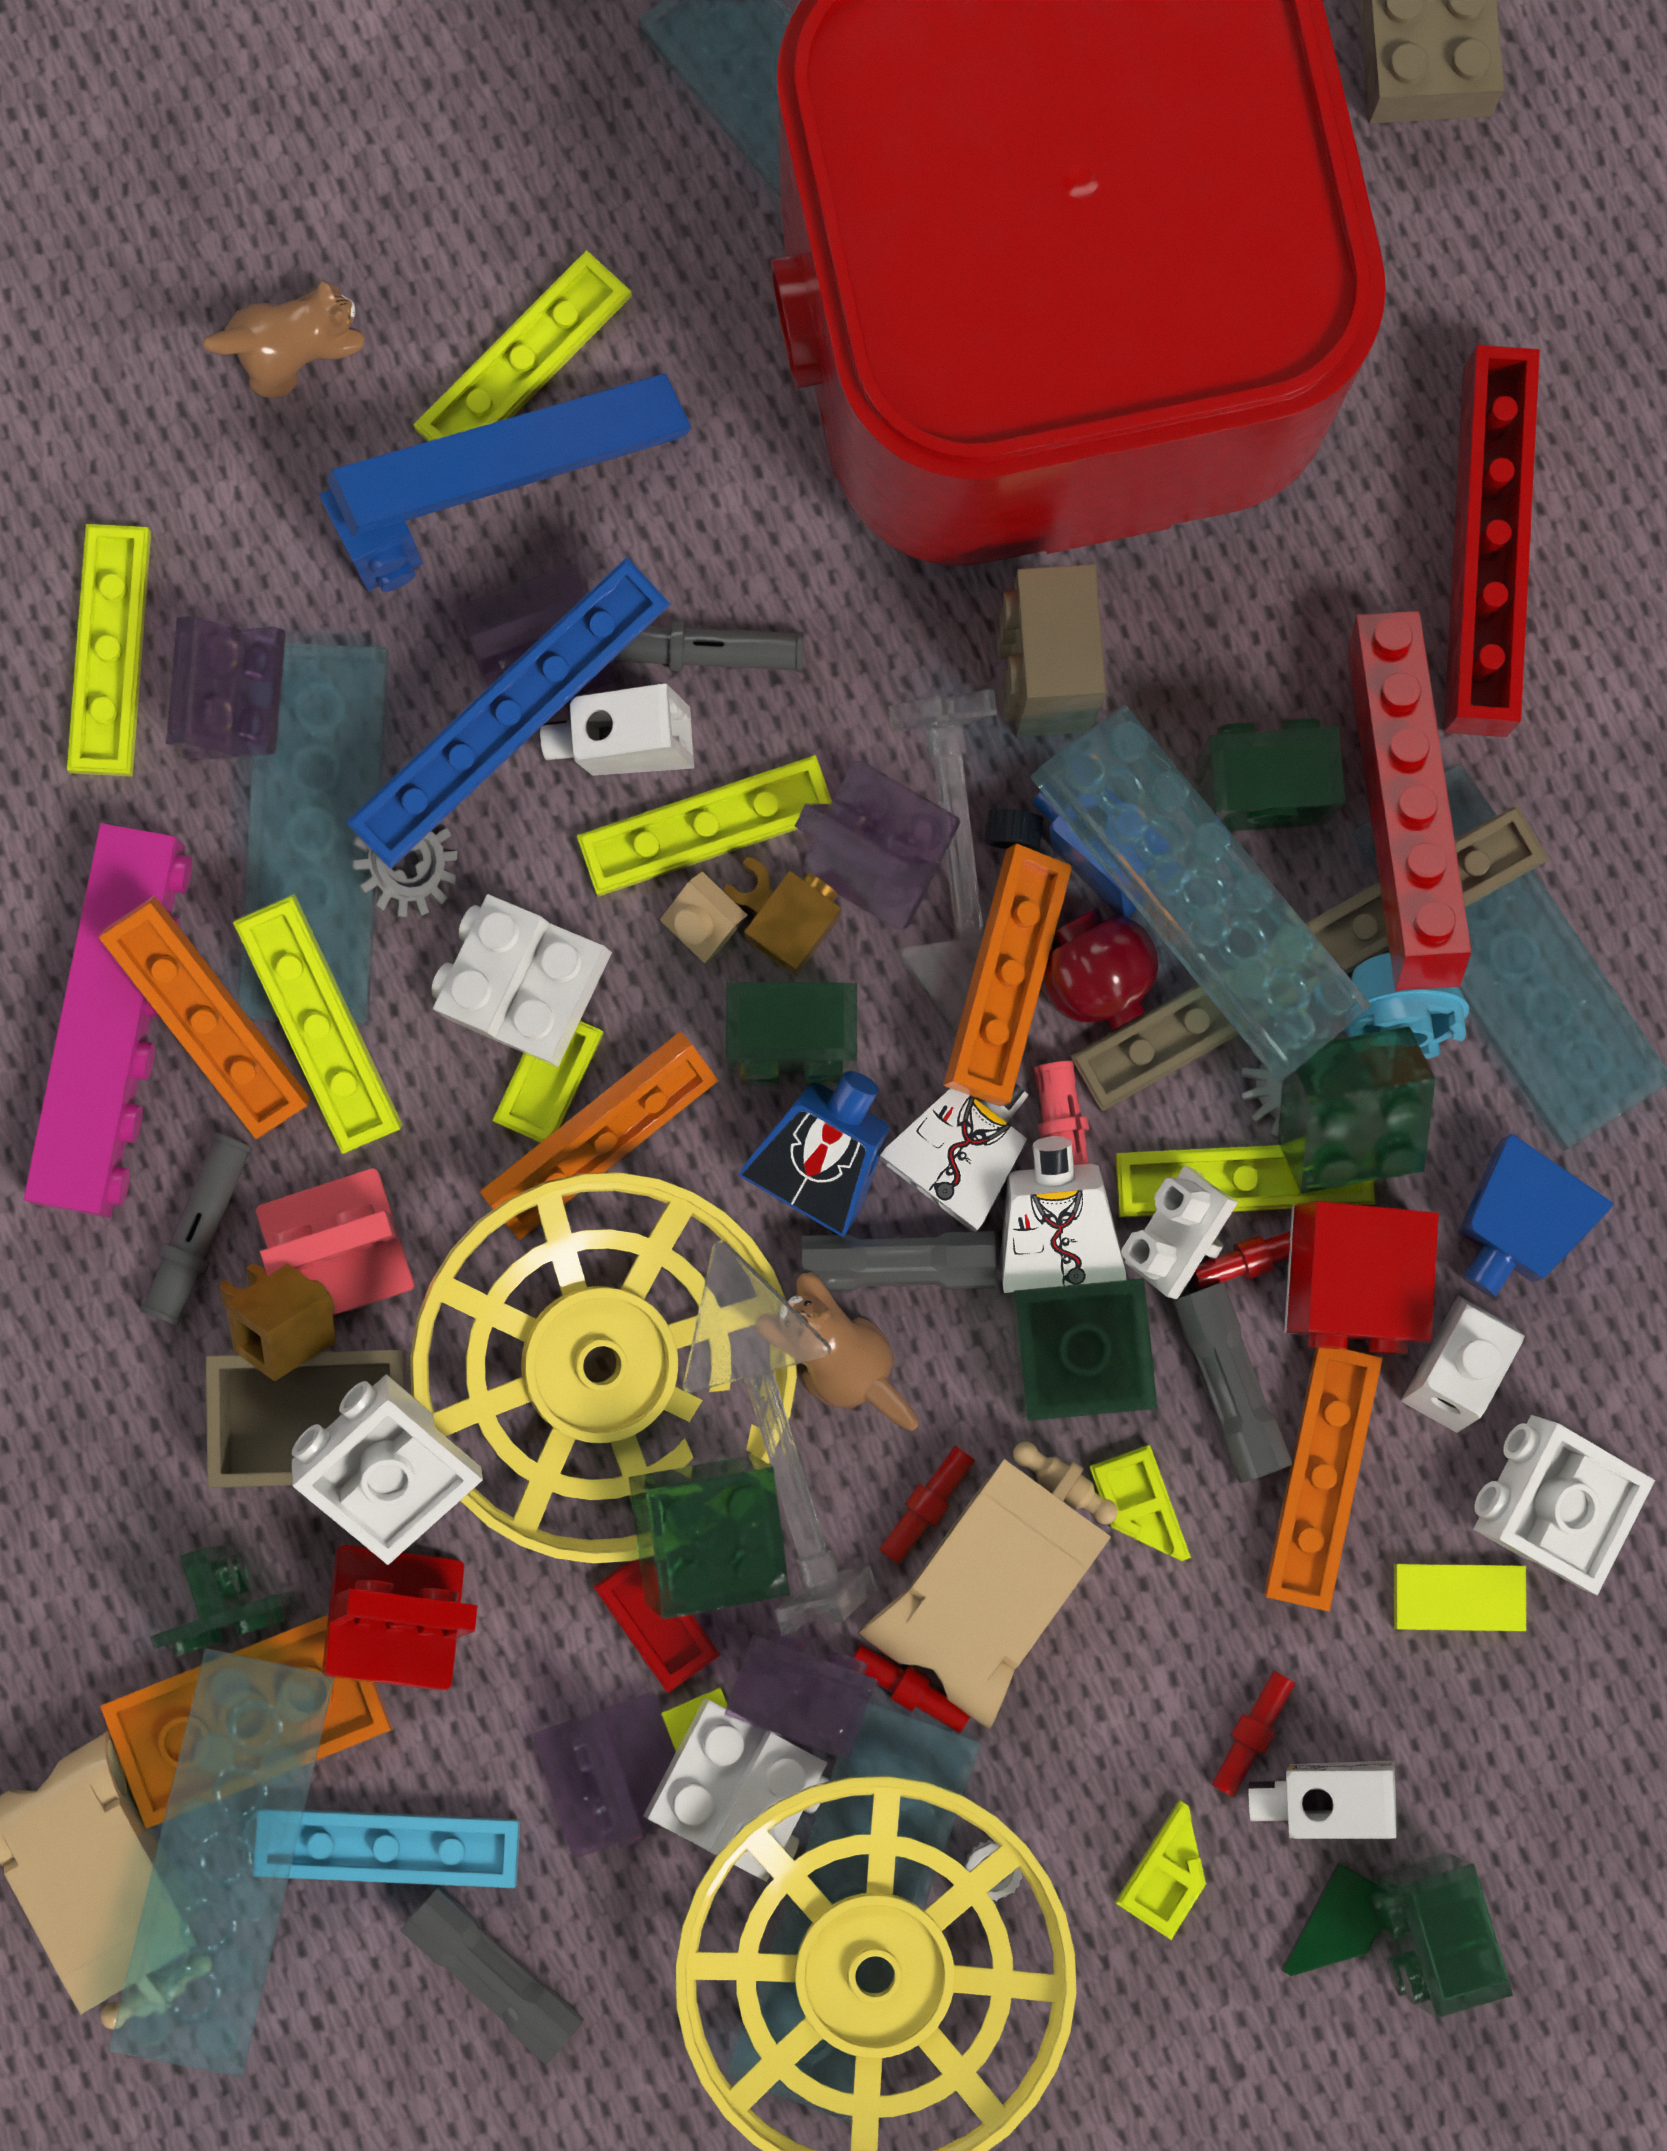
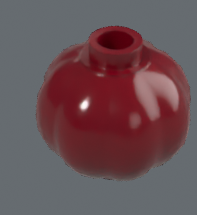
(1100, 969)

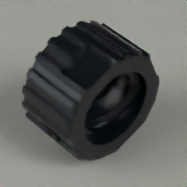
(1013, 827)

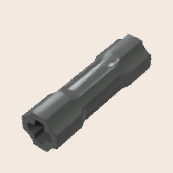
(946, 1261)
(1245, 1420)
(524, 2004)

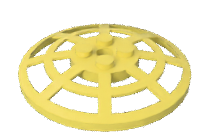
(564, 1336)
(884, 1927)

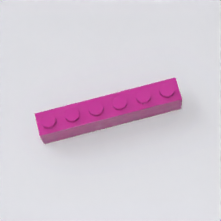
(102, 1033)

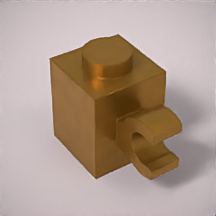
(790, 919)
(279, 1319)

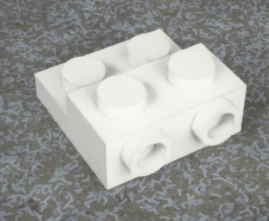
(519, 979)
(382, 1468)
(1562, 1502)
(727, 1778)

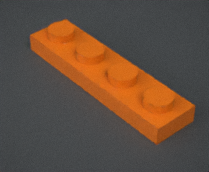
(1007, 975)
(204, 1017)
(608, 1126)
(1322, 1478)

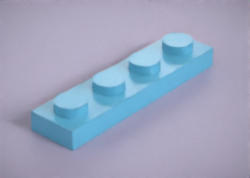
(407, 1849)

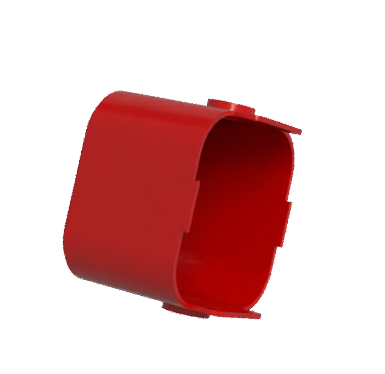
(1068, 261)

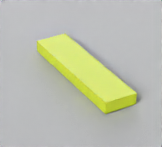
(529, 351)
(109, 650)
(702, 826)
(318, 1023)
(1250, 1175)

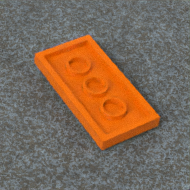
(153, 1720)

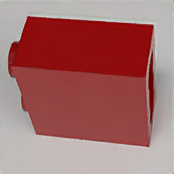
(1361, 1275)

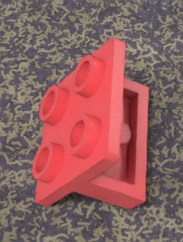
(339, 1237)

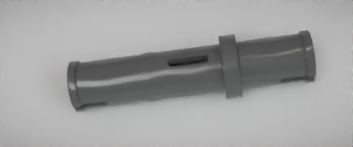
(715, 648)
(196, 1229)

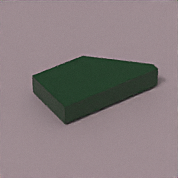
(1338, 1925)

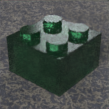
(1272, 775)
(791, 1031)
(1357, 1111)
(1083, 1350)
(709, 1536)
(1440, 1935)

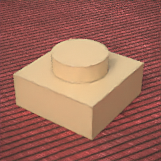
(703, 917)

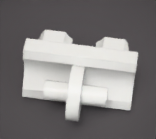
(1180, 1232)

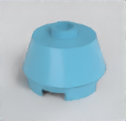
(1430, 1013)

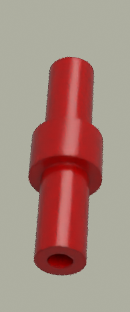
(1249, 1258)
(927, 1504)
(912, 1689)
(1253, 1734)

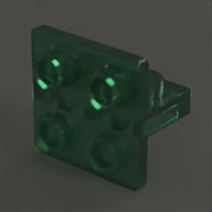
(216, 1591)

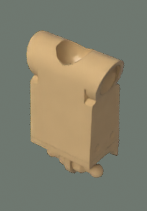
(996, 1580)
(81, 1870)

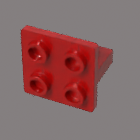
(395, 1619)

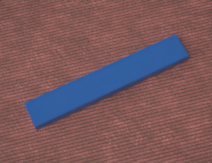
(507, 454)
(508, 713)

